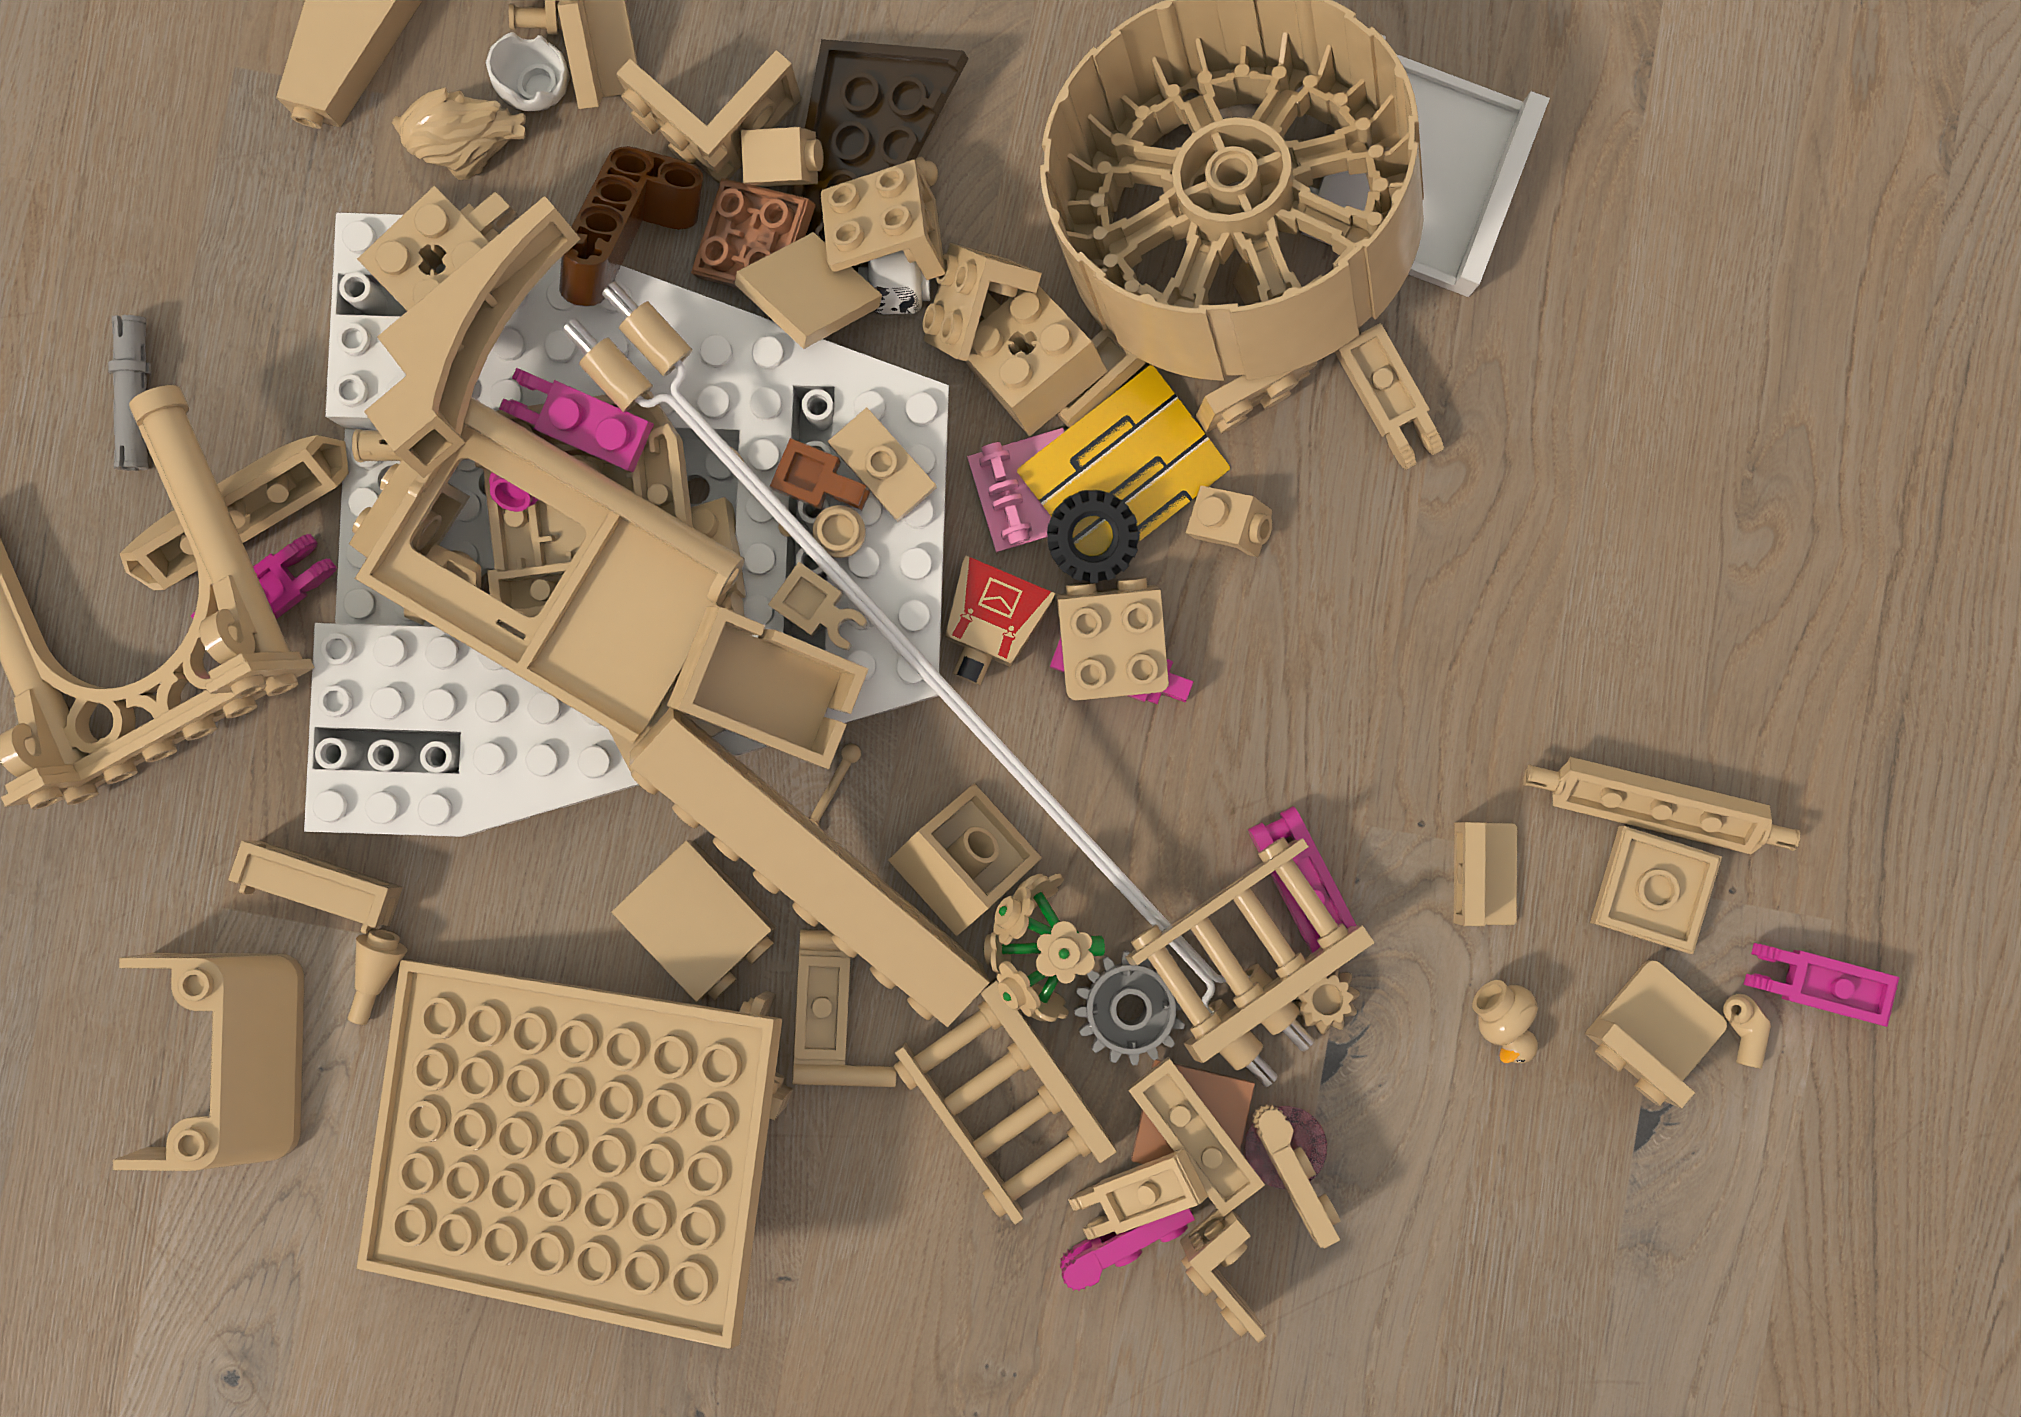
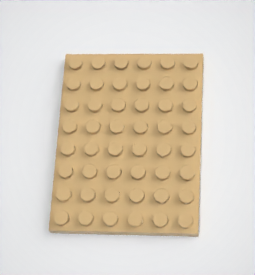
(571, 1149)

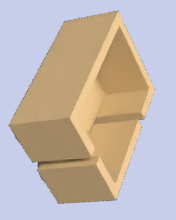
(767, 686)

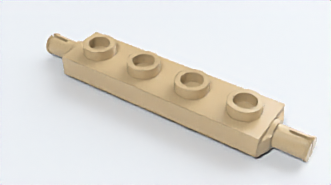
(1662, 806)

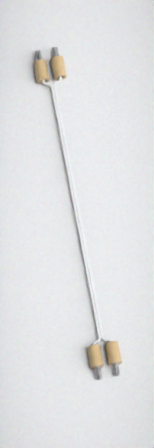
(667, 351)

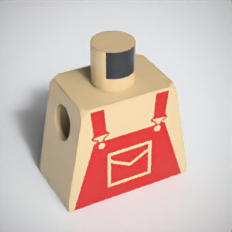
(993, 617)

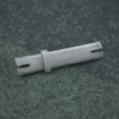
(129, 380)

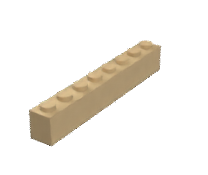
(807, 866)

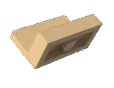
(597, 46)
(1485, 873)

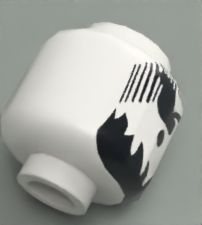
(899, 282)

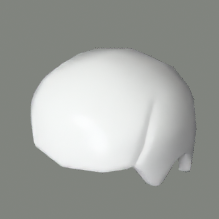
(527, 72)

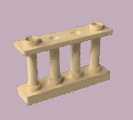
(1251, 1000)
(1055, 1095)

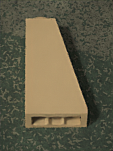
(337, 55)

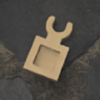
(812, 602)

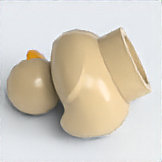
(1505, 1017)

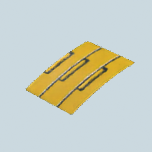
(1131, 446)

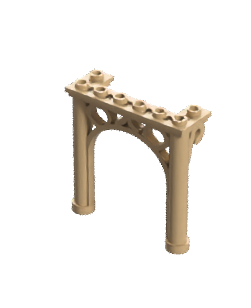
(230, 622)

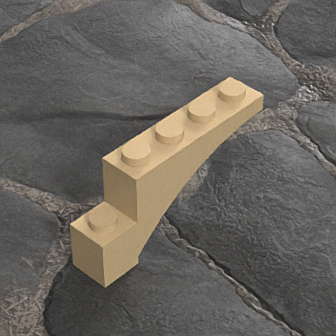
(453, 330)

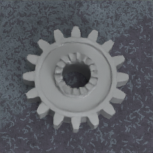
(1122, 1035)

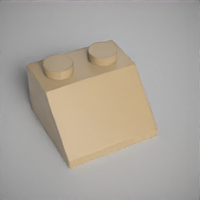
(395, 485)
(965, 859)

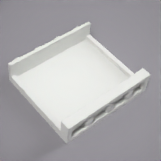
(1471, 165)

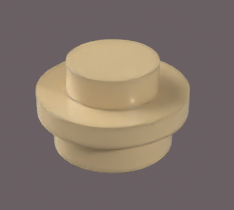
(839, 531)

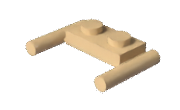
(823, 1016)

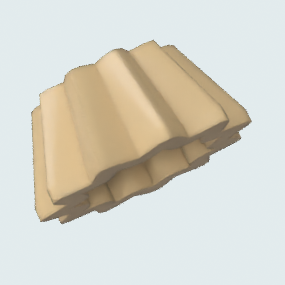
(1328, 1002)

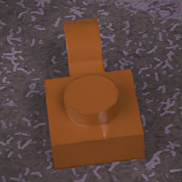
(811, 476)

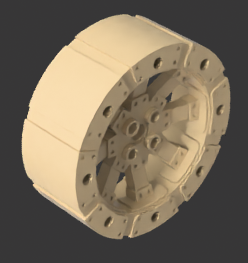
(1232, 56)

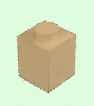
(781, 156)

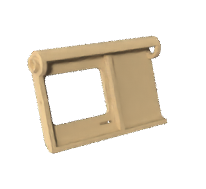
(620, 610)

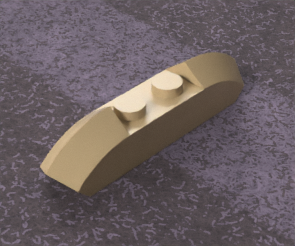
(255, 499)

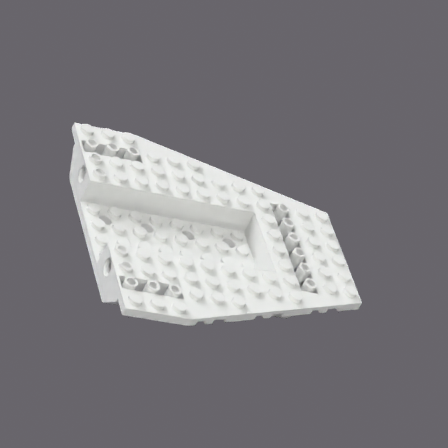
(450, 743)

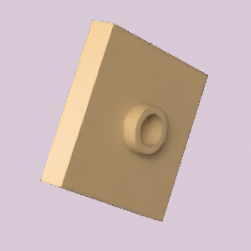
(1656, 889)

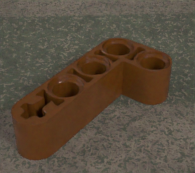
(628, 190)

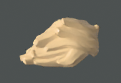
(457, 131)

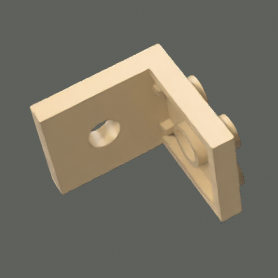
(718, 146)
(1230, 403)

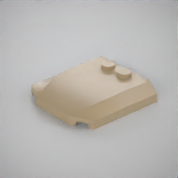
(540, 542)

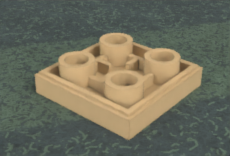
(804, 292)

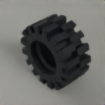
(1122, 547)

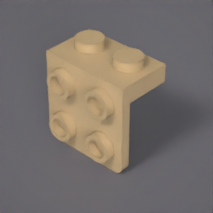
(1112, 639)
(1657, 1033)

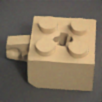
(432, 235)
(1032, 357)

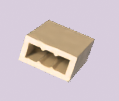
(695, 922)

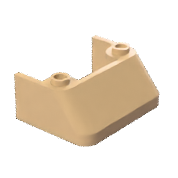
(253, 1059)

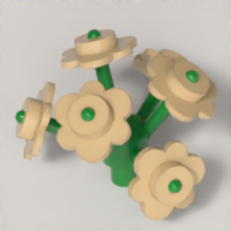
(1060, 949)

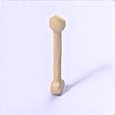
(850, 753)

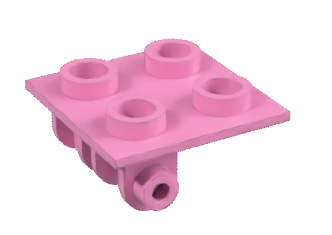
(1008, 503)

